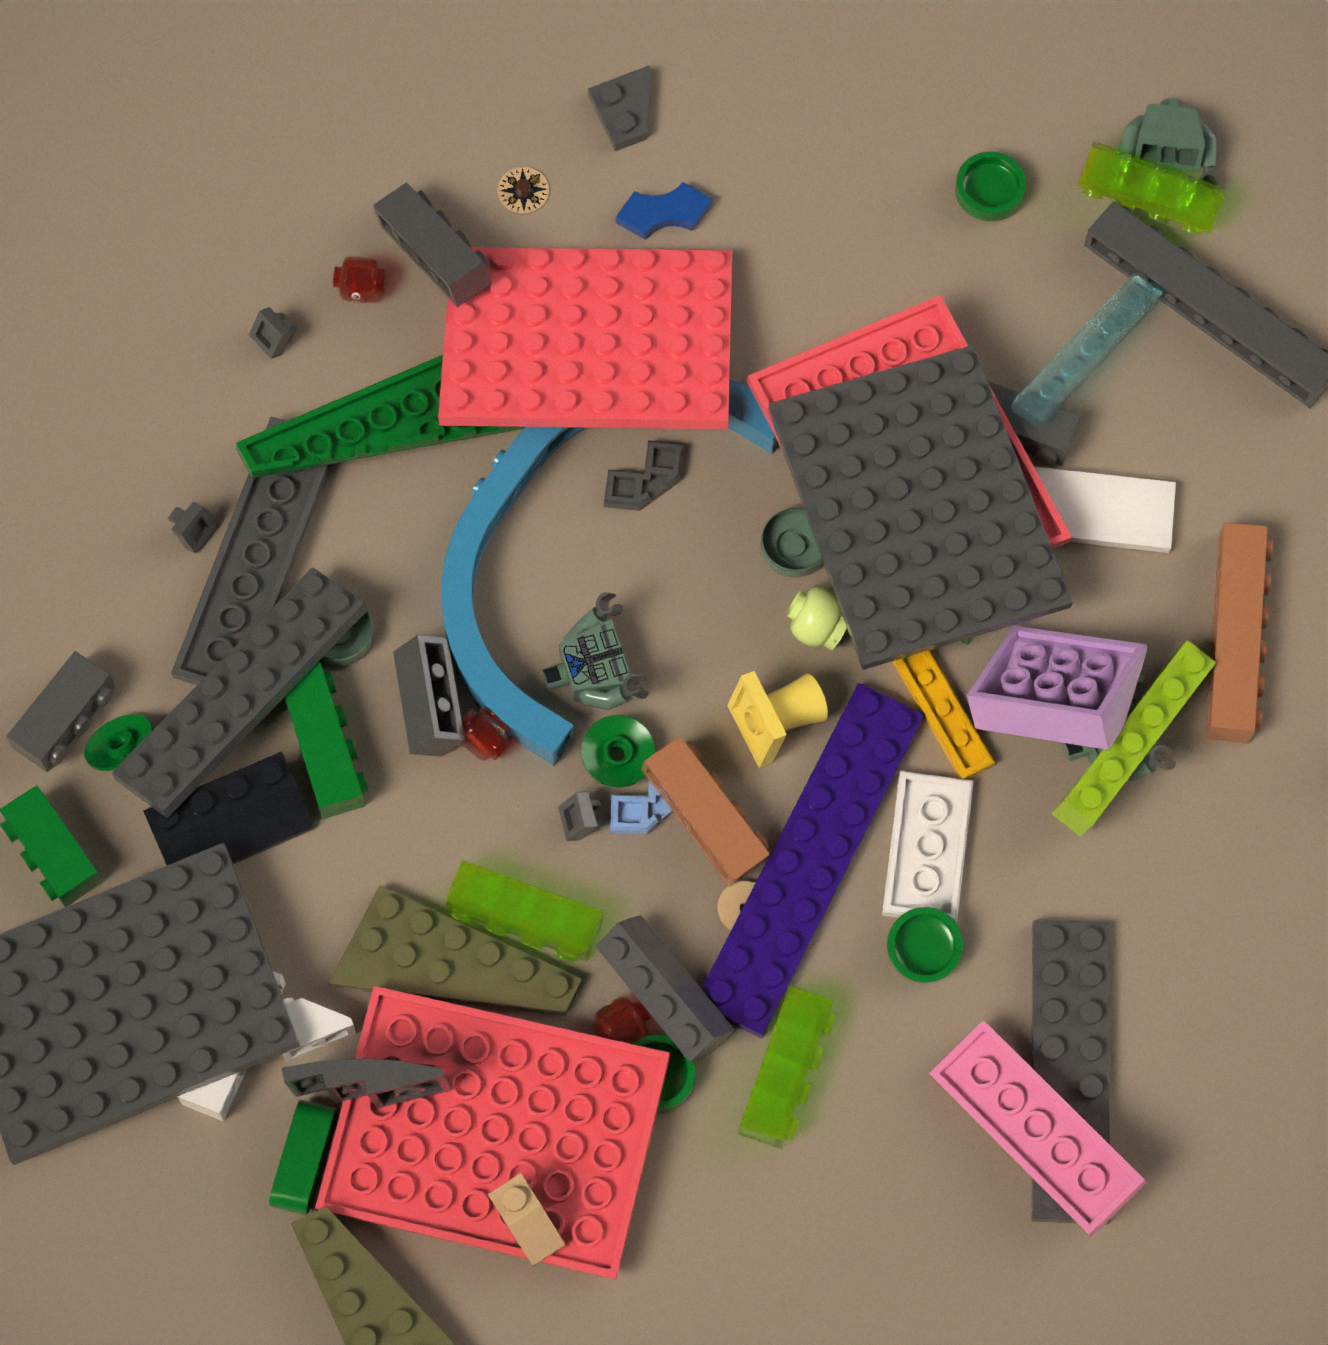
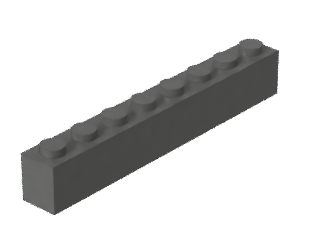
(1211, 303)

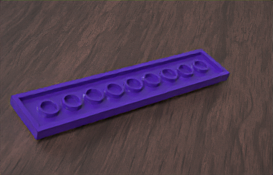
(810, 859)

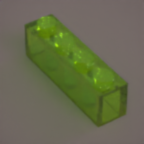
(1150, 187)
(523, 911)
(785, 1068)

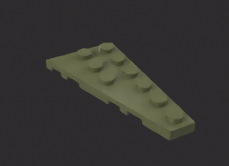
(439, 958)
(358, 1290)

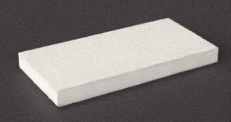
(1113, 508)
(927, 844)

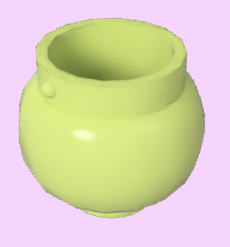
(817, 618)

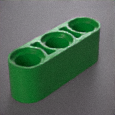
(303, 1157)

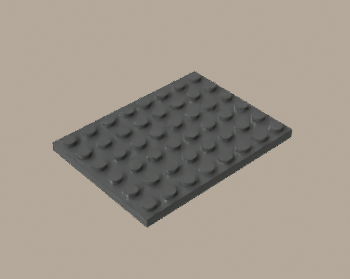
(919, 507)
(132, 1003)

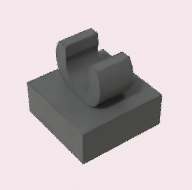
(271, 332)
(192, 526)
(579, 817)

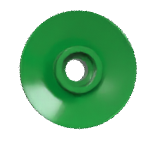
(622, 734)
(116, 741)

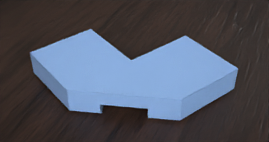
(637, 812)

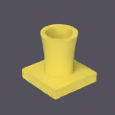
(766, 717)

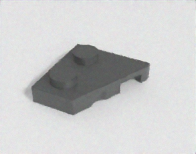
(624, 107)

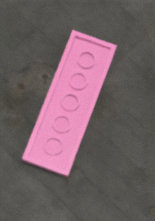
(1038, 1128)

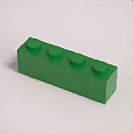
(323, 744)

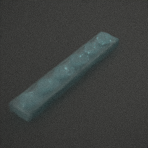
(1086, 351)

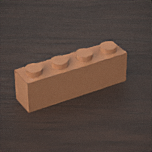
(705, 810)

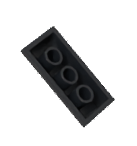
(243, 809)

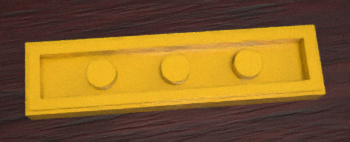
(944, 714)

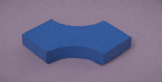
(679, 208)

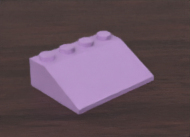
(1057, 687)

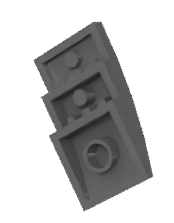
(382, 1080)

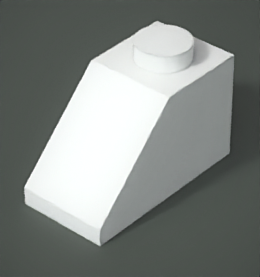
(315, 1026)

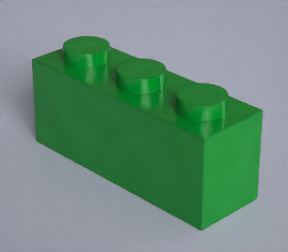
(49, 847)

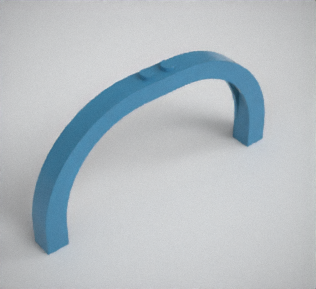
(492, 498)

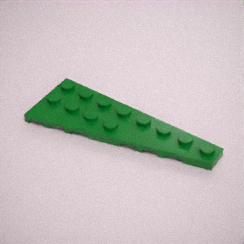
(367, 423)

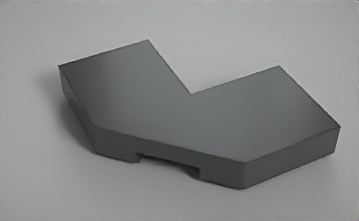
(636, 489)

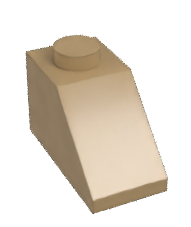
(526, 1219)

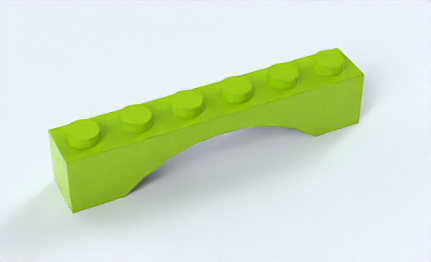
(1141, 730)

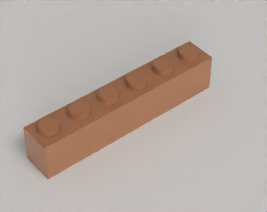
(1237, 632)

